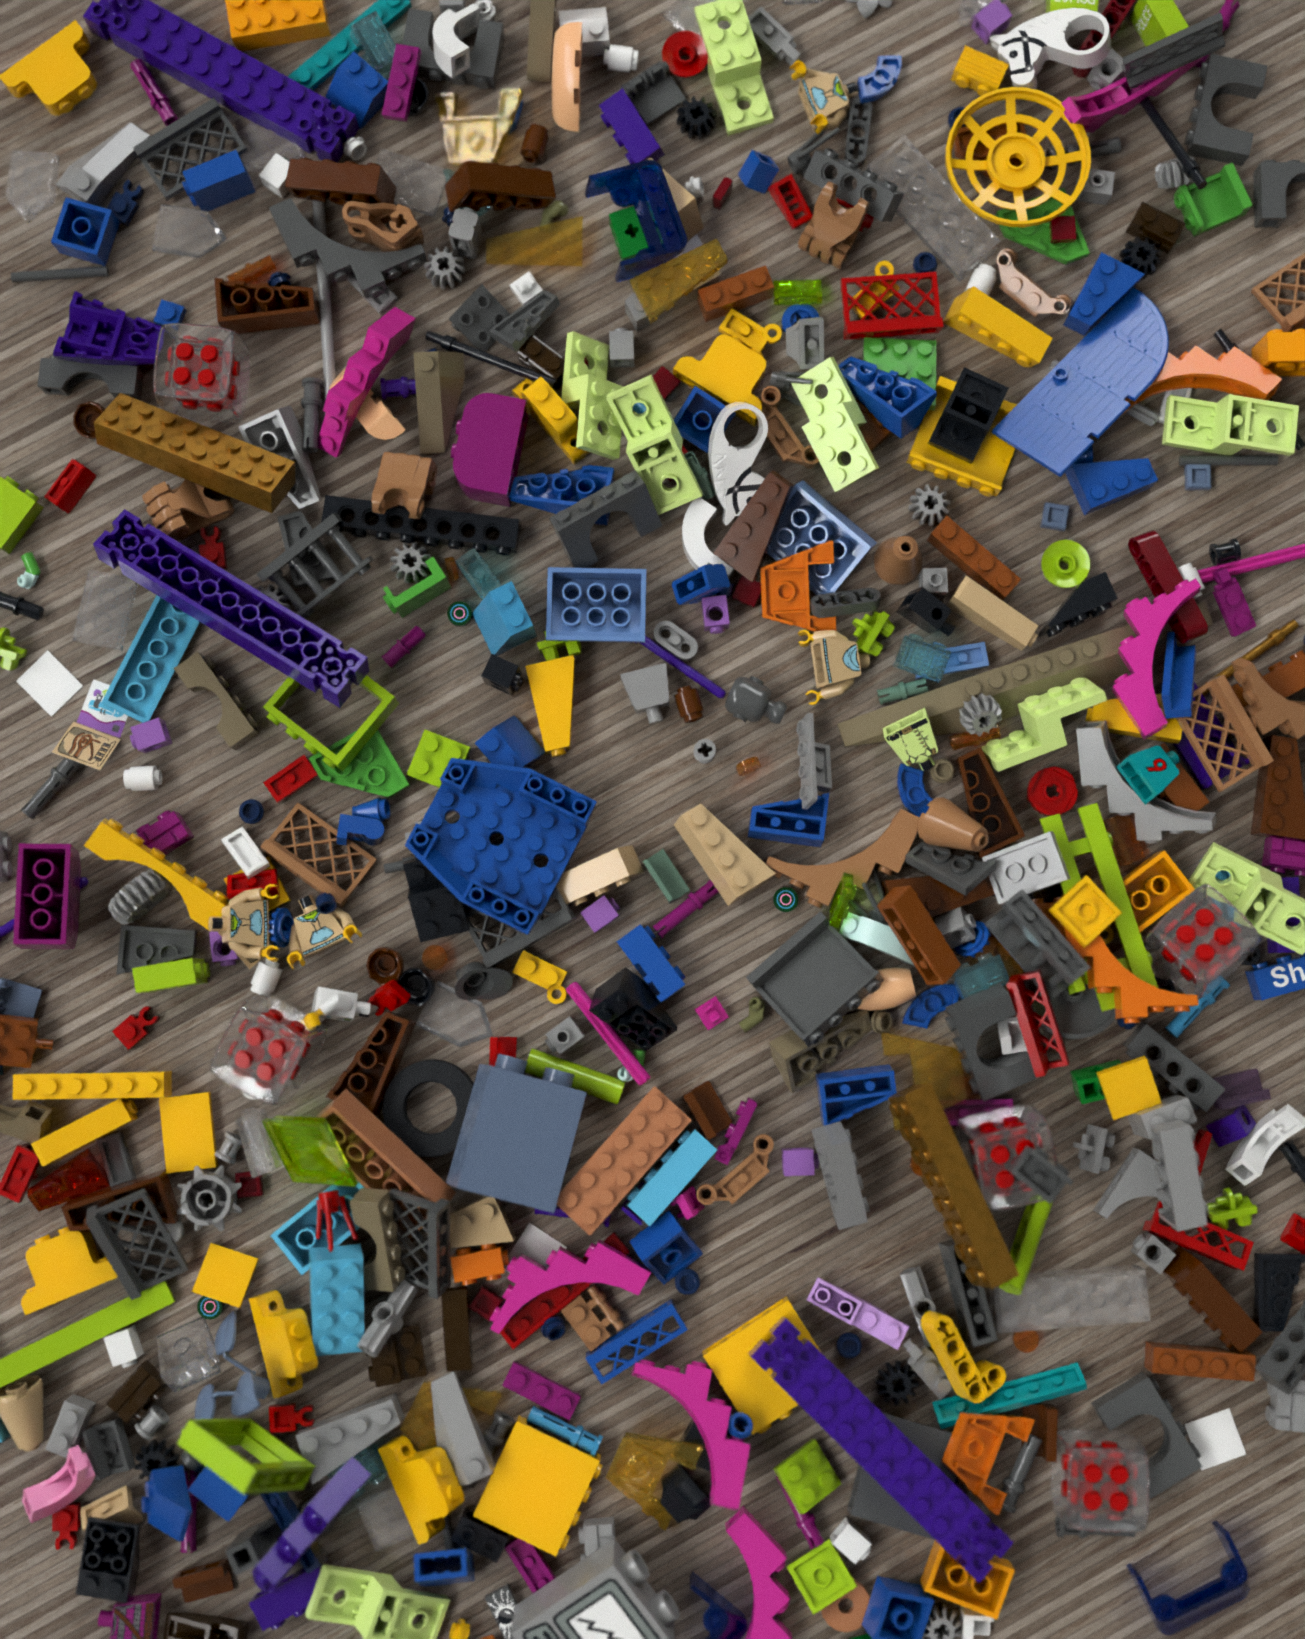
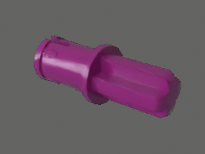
(403, 646)

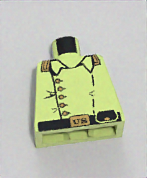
(913, 739)

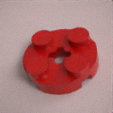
(1065, 787)

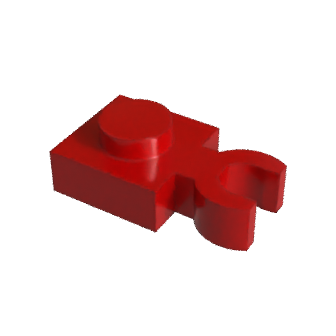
(212, 549)
(390, 996)
(133, 1029)
(285, 1417)
(67, 1521)

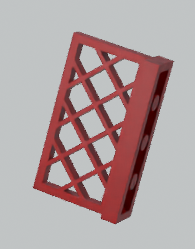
(891, 326)

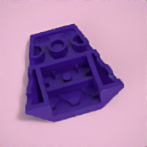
(106, 336)

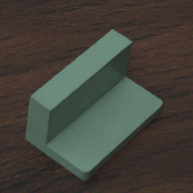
(666, 876)

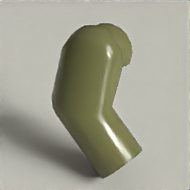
(556, 208)
(756, 1014)

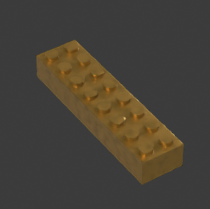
(195, 452)
(952, 1186)

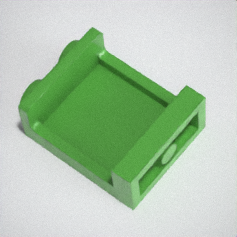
(1214, 205)
(419, 593)

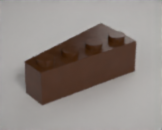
(339, 182)
(264, 307)
(753, 530)
(1279, 792)
(987, 802)
(376, 1062)
(157, 1187)
(1211, 1299)

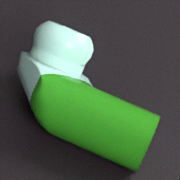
(31, 573)
(623, 1074)

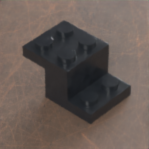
(968, 415)
(433, 906)

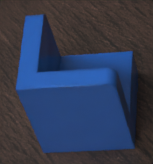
(758, 171)

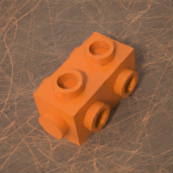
(486, 1262)

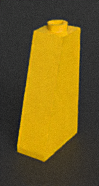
(553, 700)
(1120, 723)
(85, 1131)

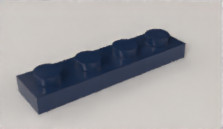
(285, 1513)

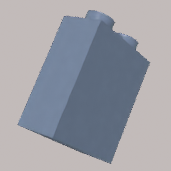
(517, 1134)

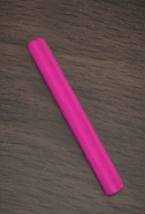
(1255, 562)
(609, 1035)

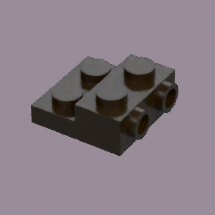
(399, 1358)

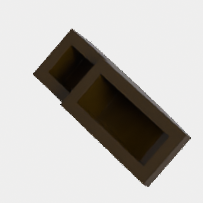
(457, 1329)
(203, 1626)

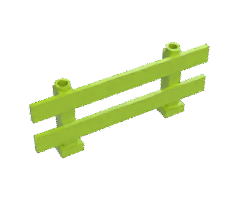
(1100, 844)

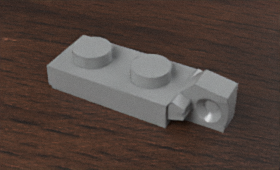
(773, 36)
(928, 1368)

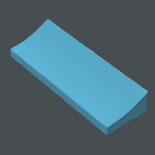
(151, 661)

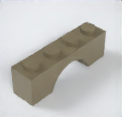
(234, 725)
(26, 1122)
(374, 1213)

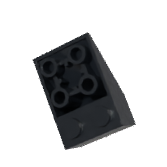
(1088, 598)
(632, 1009)
(109, 1560)

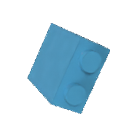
(503, 620)

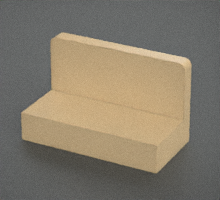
(114, 1506)

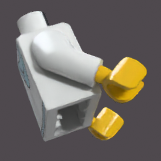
(336, 1006)

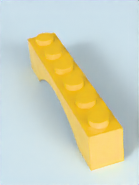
(115, 844)
(92, 1085)

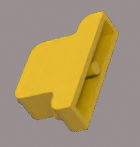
(54, 72)
(726, 373)
(551, 415)
(63, 1268)
(283, 1342)
(423, 1485)

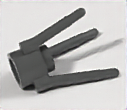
(800, 158)
(783, 380)
(875, 914)

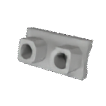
(1092, 1149)

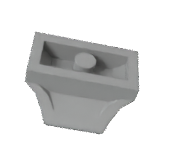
(806, 342)

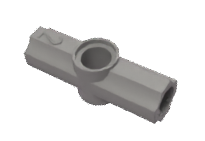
(917, 1291)
(387, 1319)

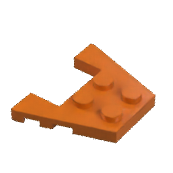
(787, 588)
(974, 1450)

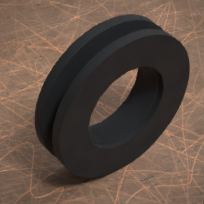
(396, 1099)

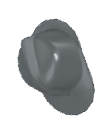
(480, 982)

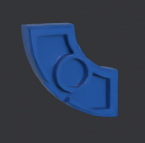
(881, 79)
(912, 790)
(930, 1003)

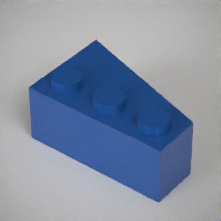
(1103, 289)
(1109, 481)
(789, 822)
(652, 962)
(853, 1090)

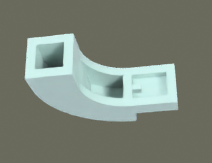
(873, 935)

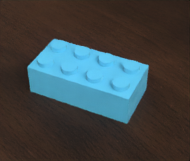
(299, 1232)
(336, 1299)

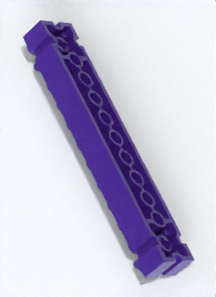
(224, 74)
(232, 608)
(881, 1449)

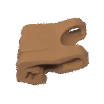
(404, 227)
(832, 227)
(403, 482)
(184, 509)

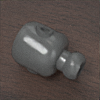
(751, 701)

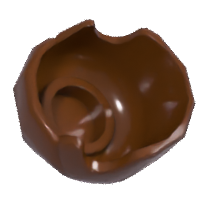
(85, 416)
(385, 965)

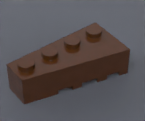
(499, 186)
(939, 897)

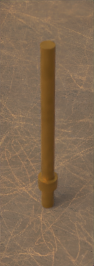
(1274, 639)

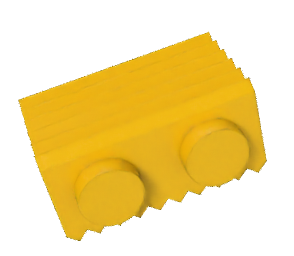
(978, 71)

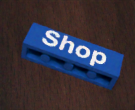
(1277, 978)

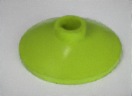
(1073, 555)

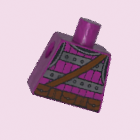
(133, 1619)

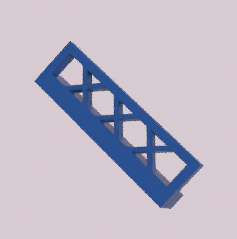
(1178, 678)
(630, 1333)

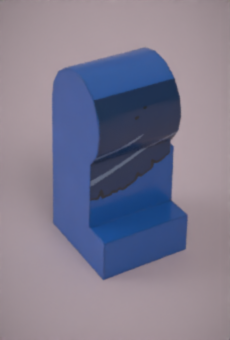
(360, 829)

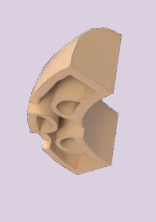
(566, 76)
(376, 416)

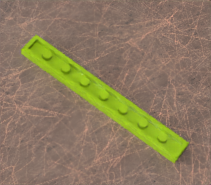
(83, 1332)

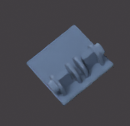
(18, 998)

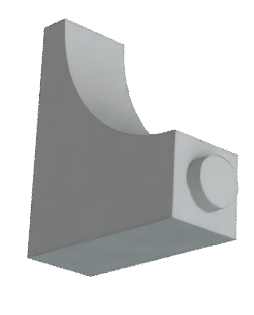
(1133, 1180)

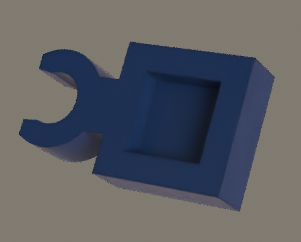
(124, 205)

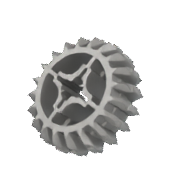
(139, 896)

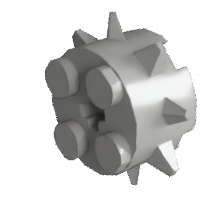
(196, 1203)

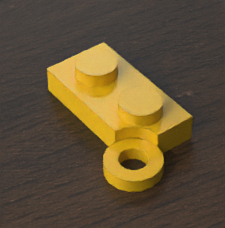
(878, 289)
(749, 331)
(542, 974)

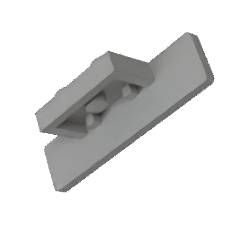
(814, 763)

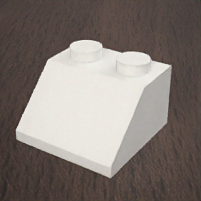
(594, 28)

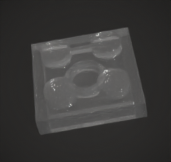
(384, 1519)

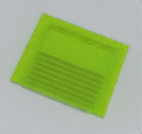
(309, 1150)

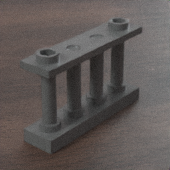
(312, 543)
(1044, 935)

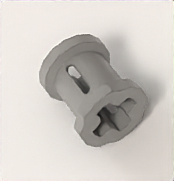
(709, 745)
(223, 1154)
(152, 1422)

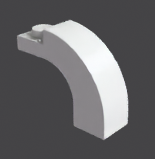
(448, 30)
(694, 525)
(1256, 1148)

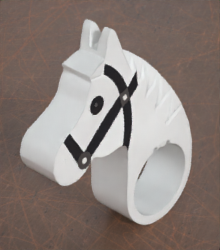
(1046, 39)
(731, 465)

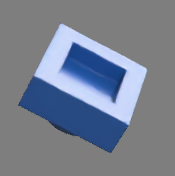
(169, 313)

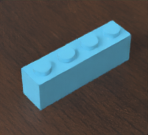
(671, 1177)

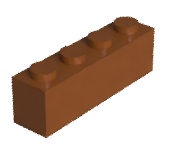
(973, 558)
(1281, 678)
(919, 935)
(1199, 1361)

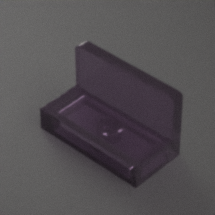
(1240, 1089)

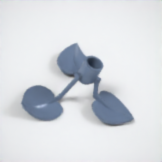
(249, 1386)

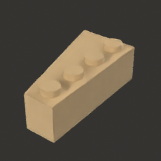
(722, 855)

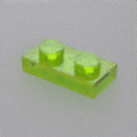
(797, 292)
(840, 908)

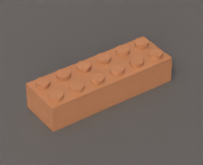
(379, 1156)
(622, 1161)

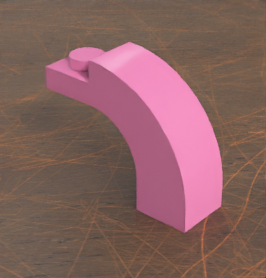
(61, 1488)

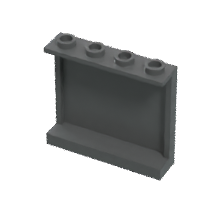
(815, 979)
(874, 1503)

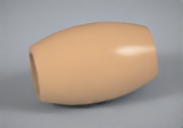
(894, 990)

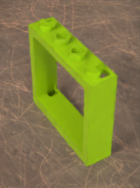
(357, 741)
(280, 1467)

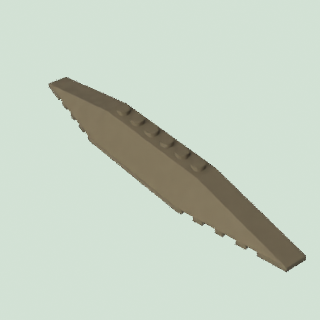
(1010, 684)

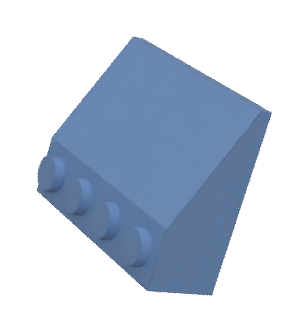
(812, 521)
(596, 604)

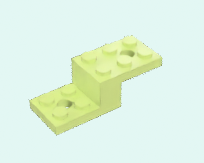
(734, 65)
(586, 391)
(835, 425)
(1230, 425)
(654, 444)
(1042, 723)
(1255, 894)
(375, 1604)

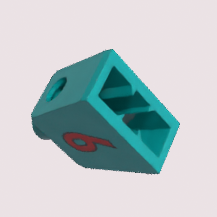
(1149, 771)

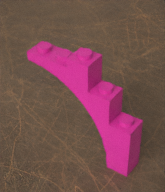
(1099, 106)
(361, 372)
(1147, 621)
(531, 1278)
(726, 1456)
(763, 1558)

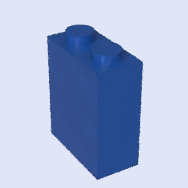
(218, 182)
(444, 1567)

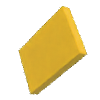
(188, 1132)

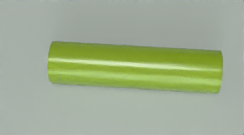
(585, 1079)
(1026, 1244)

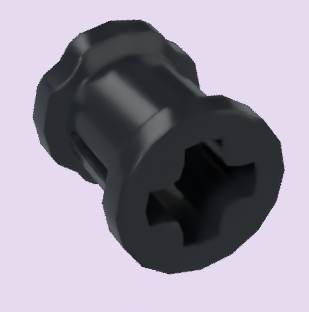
(1232, 547)

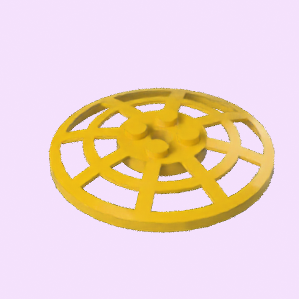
(1018, 146)

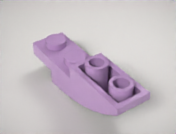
(858, 1312)

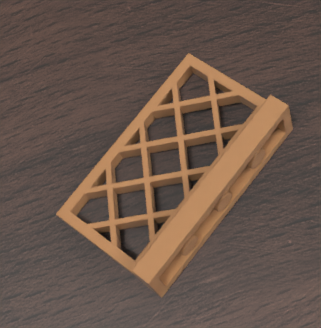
(1296, 318)
(1240, 726)
(301, 868)

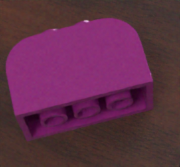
(490, 447)
(47, 896)

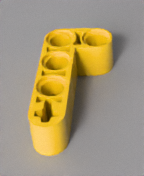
(940, 1332)

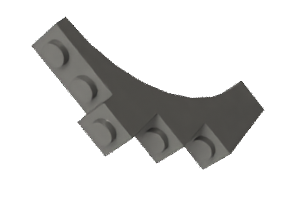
(339, 261)

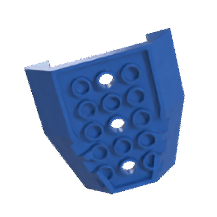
(530, 813)

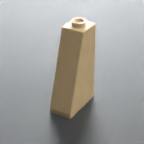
(992, 614)

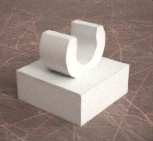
(525, 288)

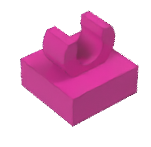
(711, 1013)
(688, 1203)

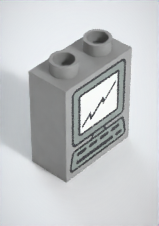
(598, 1600)

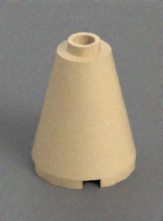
(23, 1411)

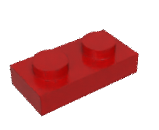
(291, 779)

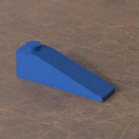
(892, 399)
(561, 489)

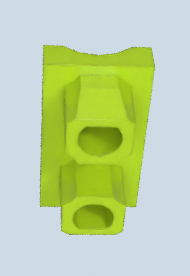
(868, 630)
(549, 648)
(10, 653)
(1230, 1207)

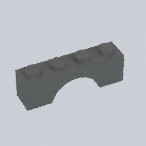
(62, 376)

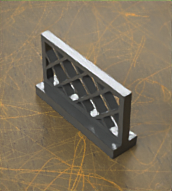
(1174, 51)
(181, 131)
(521, 941)
(436, 1246)
(115, 1249)

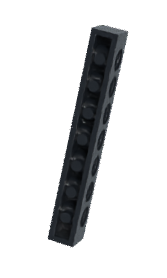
(435, 519)

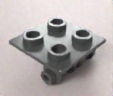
(653, 92)
(477, 316)

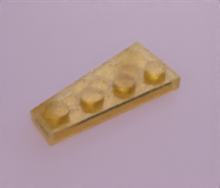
(539, 246)
(670, 281)

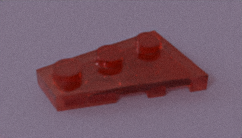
(72, 1180)

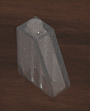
(256, 1142)

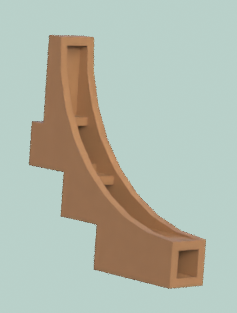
(1267, 707)
(886, 852)

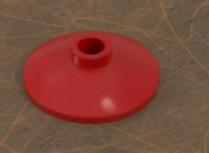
(685, 44)

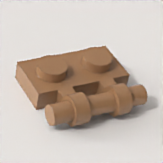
(587, 1323)

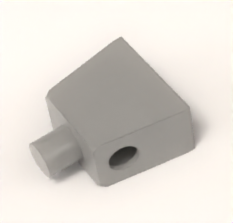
(648, 690)

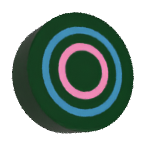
(459, 614)
(785, 899)
(209, 1308)

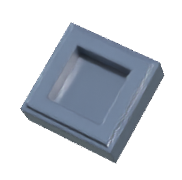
(1197, 476)
(1054, 516)

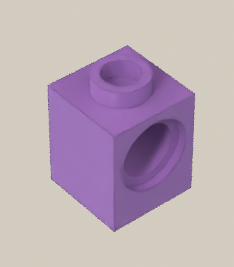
(991, 20)
(715, 603)
(150, 735)
(600, 913)
(217, 955)
(799, 1161)

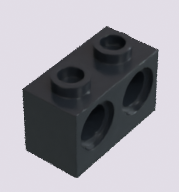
(502, 675)
(479, 1536)

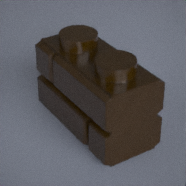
(1156, 225)
(542, 359)
(136, 1392)

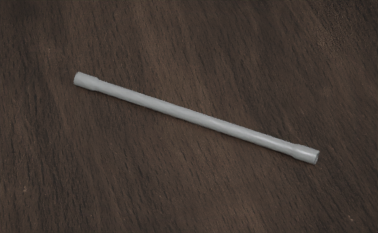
(324, 304)

